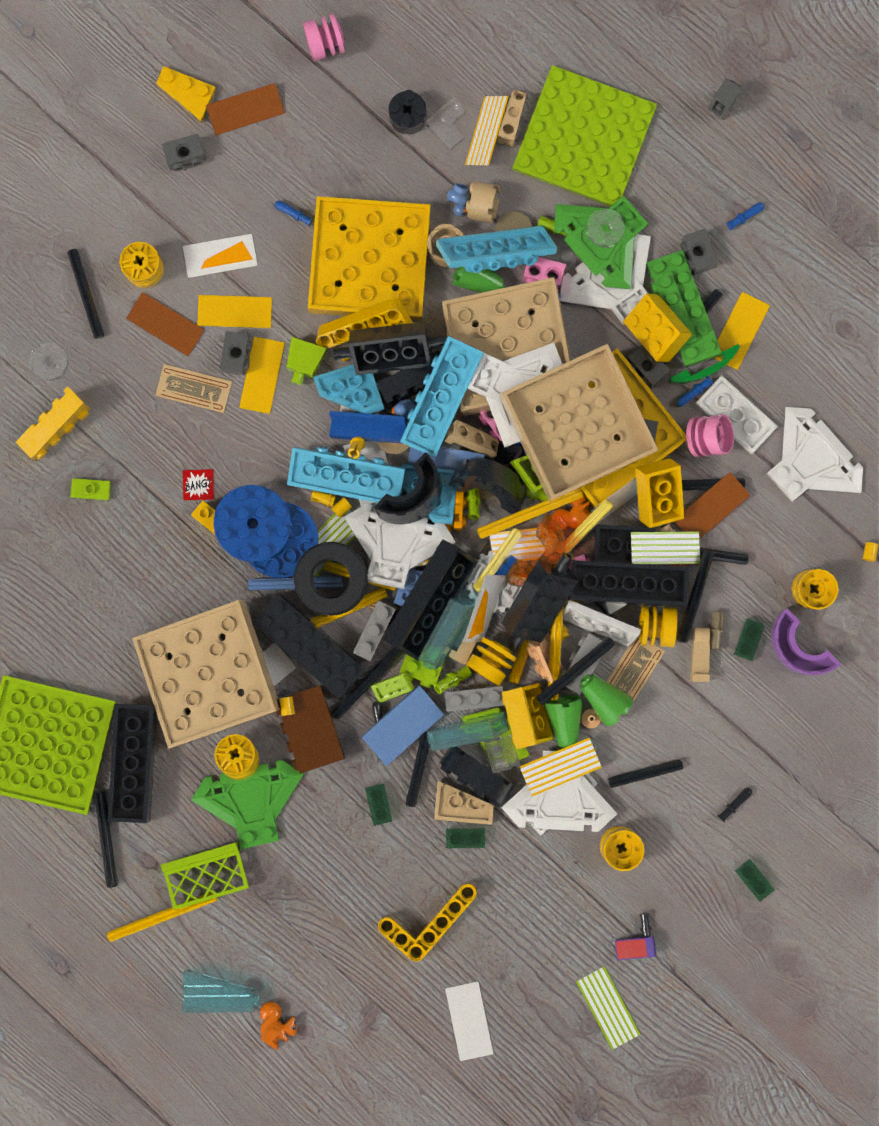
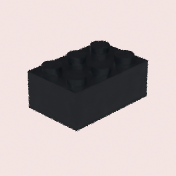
(613, 543)

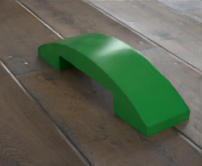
(685, 377)

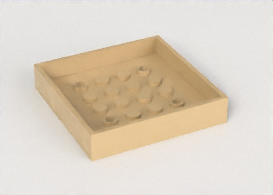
(506, 326)
(578, 422)
(206, 673)

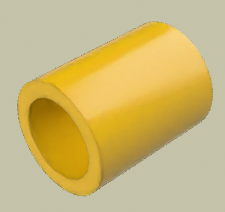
(341, 507)
(870, 552)
(287, 706)

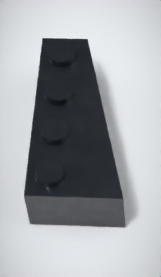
(403, 384)

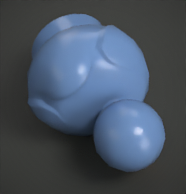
(459, 195)
(403, 408)

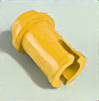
(356, 445)
(324, 498)

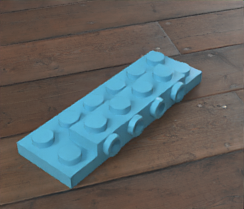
(496, 249)
(441, 396)
(343, 475)

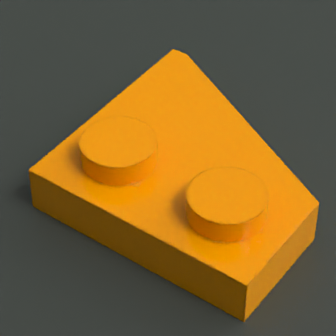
(459, 520)

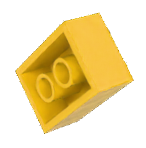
(657, 327)
(659, 492)
(527, 716)

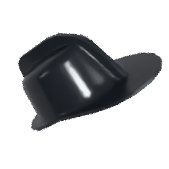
(506, 455)

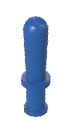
(298, 215)
(741, 218)
(684, 399)

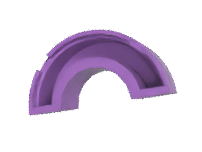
(790, 654)

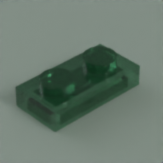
(748, 639)
(378, 804)
(465, 837)
(754, 880)

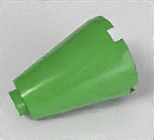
(479, 282)
(605, 699)
(565, 718)

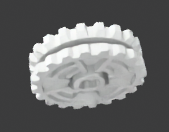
(507, 594)

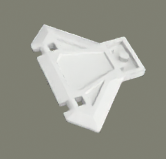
(595, 294)
(497, 376)
(813, 458)
(394, 547)
(561, 806)

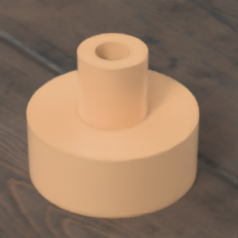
(585, 718)

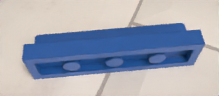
(367, 426)

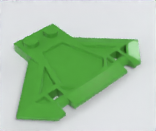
(597, 258)
(250, 803)

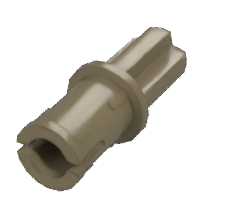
(716, 630)

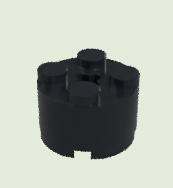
(409, 102)

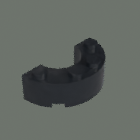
(493, 478)
(416, 503)
(477, 775)

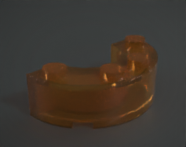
(554, 545)

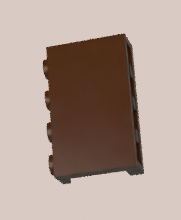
(311, 731)

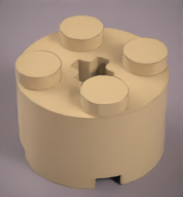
(483, 202)
(440, 232)

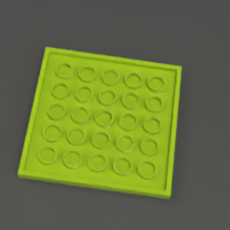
(584, 136)
(51, 743)

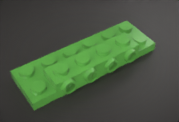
(678, 290)

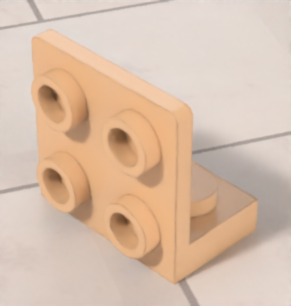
(540, 653)

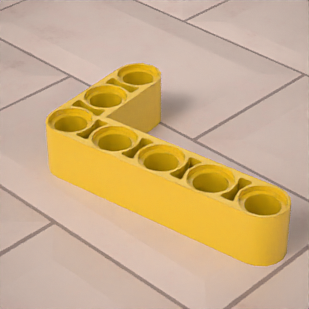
(366, 318)
(432, 926)

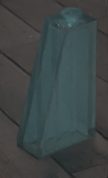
(446, 632)
(468, 731)
(215, 995)

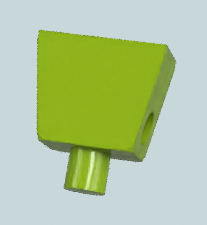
(304, 359)

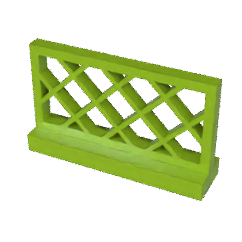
(201, 859)

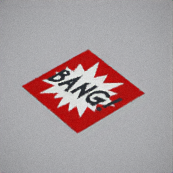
(198, 484)

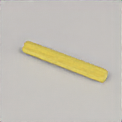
(588, 524)
(499, 557)

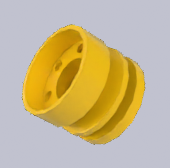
(147, 274)
(825, 589)
(658, 626)
(491, 661)
(240, 767)
(626, 858)

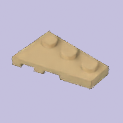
(460, 806)

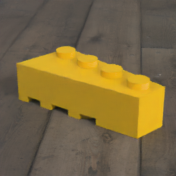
(53, 425)

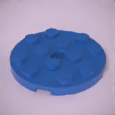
(264, 507)
(301, 538)

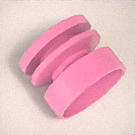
(324, 37)
(710, 435)

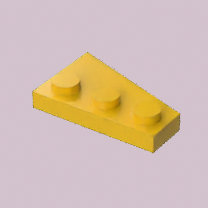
(187, 91)

